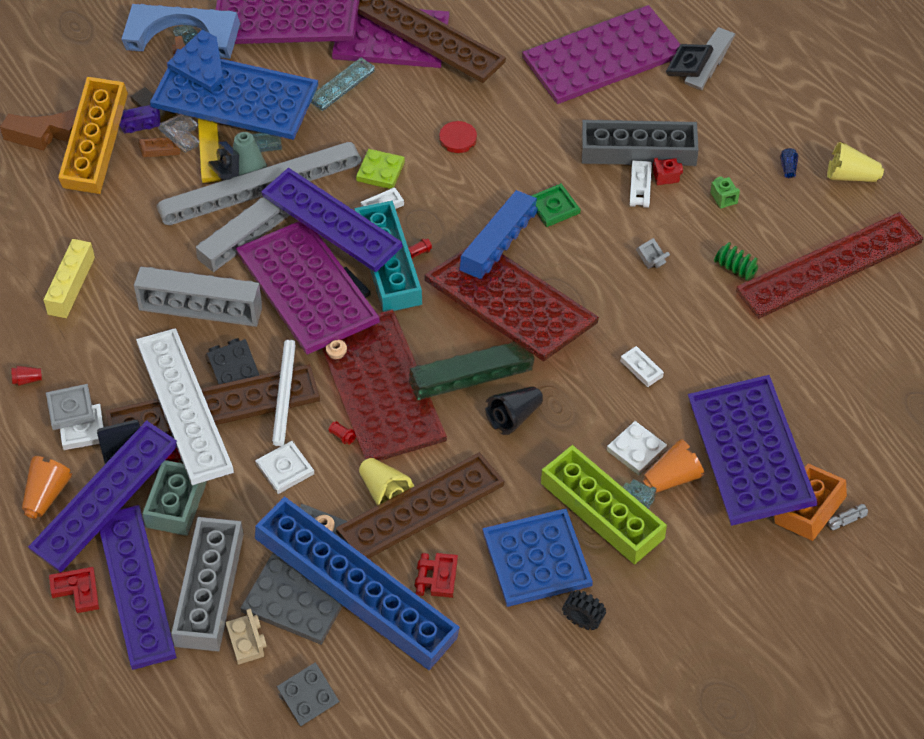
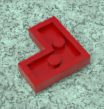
(77, 582)

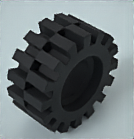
(584, 610)

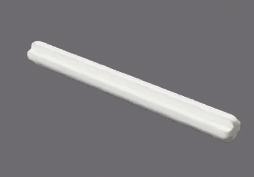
(284, 393)

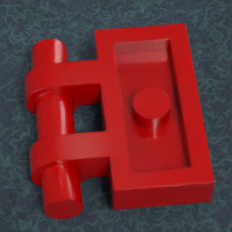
(444, 575)

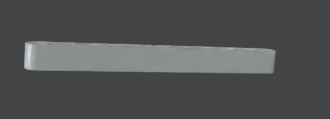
(251, 184)

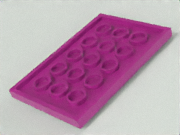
(382, 46)

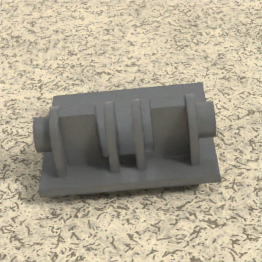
(307, 694)

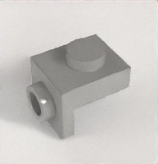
(652, 254)

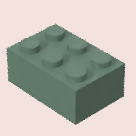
(172, 500)

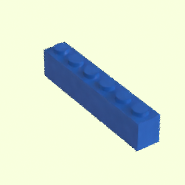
(498, 234)

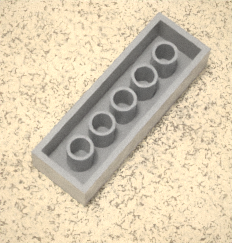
(198, 296)
(207, 584)

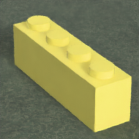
(69, 278)

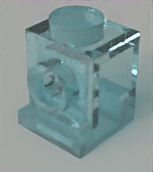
(641, 492)

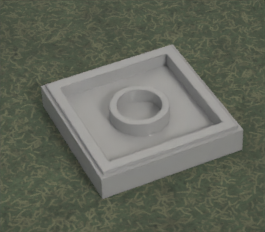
(70, 406)

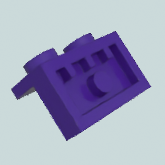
(140, 119)

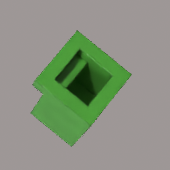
(724, 188)

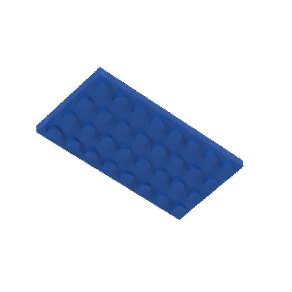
(244, 99)

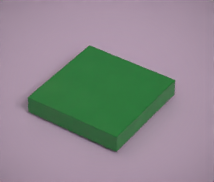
(555, 205)

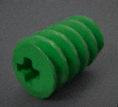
(736, 262)

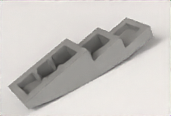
(720, 42)

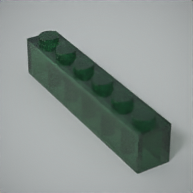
(469, 370)

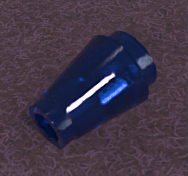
(789, 162)

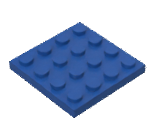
(537, 557)

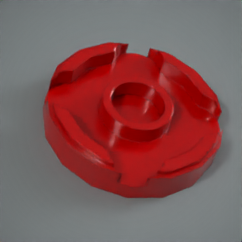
(458, 136)

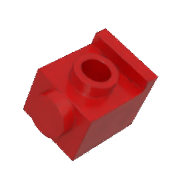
(667, 171)

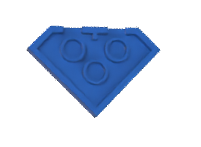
(199, 61)

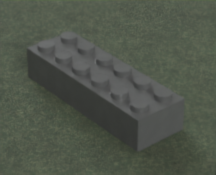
(638, 141)

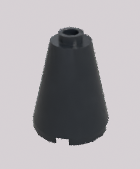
(512, 408)

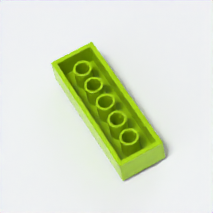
(603, 504)

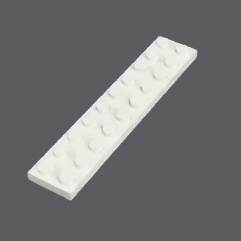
(184, 407)

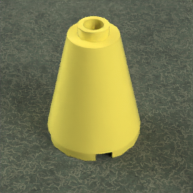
(853, 165)
(383, 480)

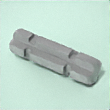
(847, 516)

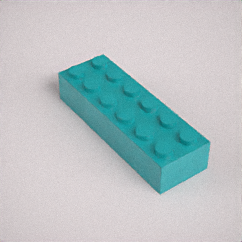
(397, 279)

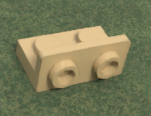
(245, 638)

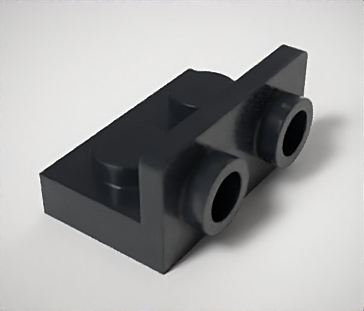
(227, 163)

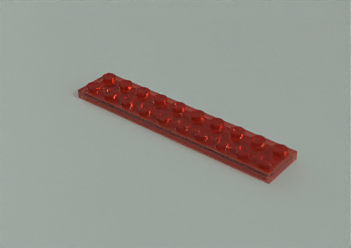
(828, 265)

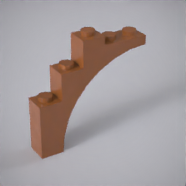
(38, 131)

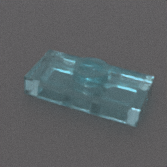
(267, 142)

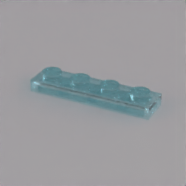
(342, 83)

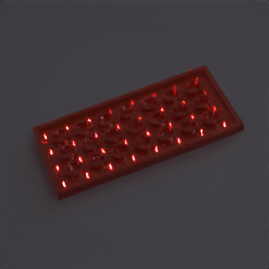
(515, 304)
(378, 395)

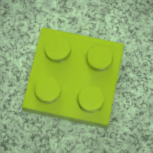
(380, 169)

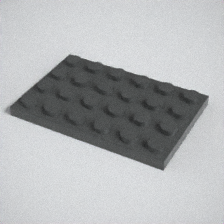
(290, 599)

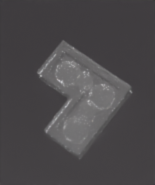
(179, 130)

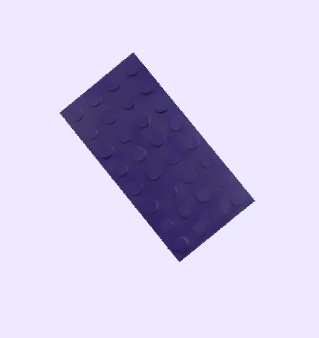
(751, 450)

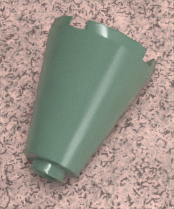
(249, 153)

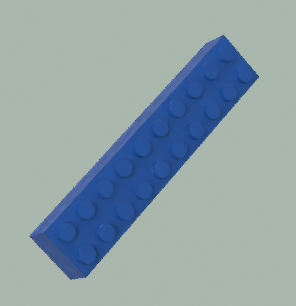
(357, 583)

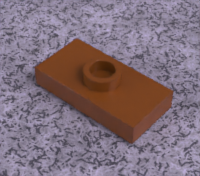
(158, 147)

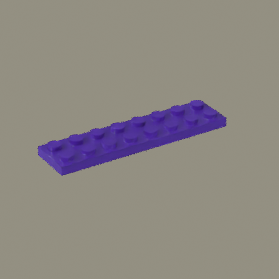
(332, 219)
(103, 496)
(136, 589)

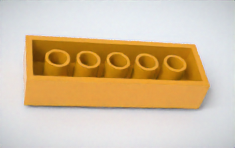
(93, 135)

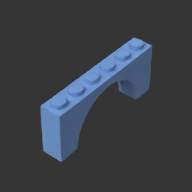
(148, 20)

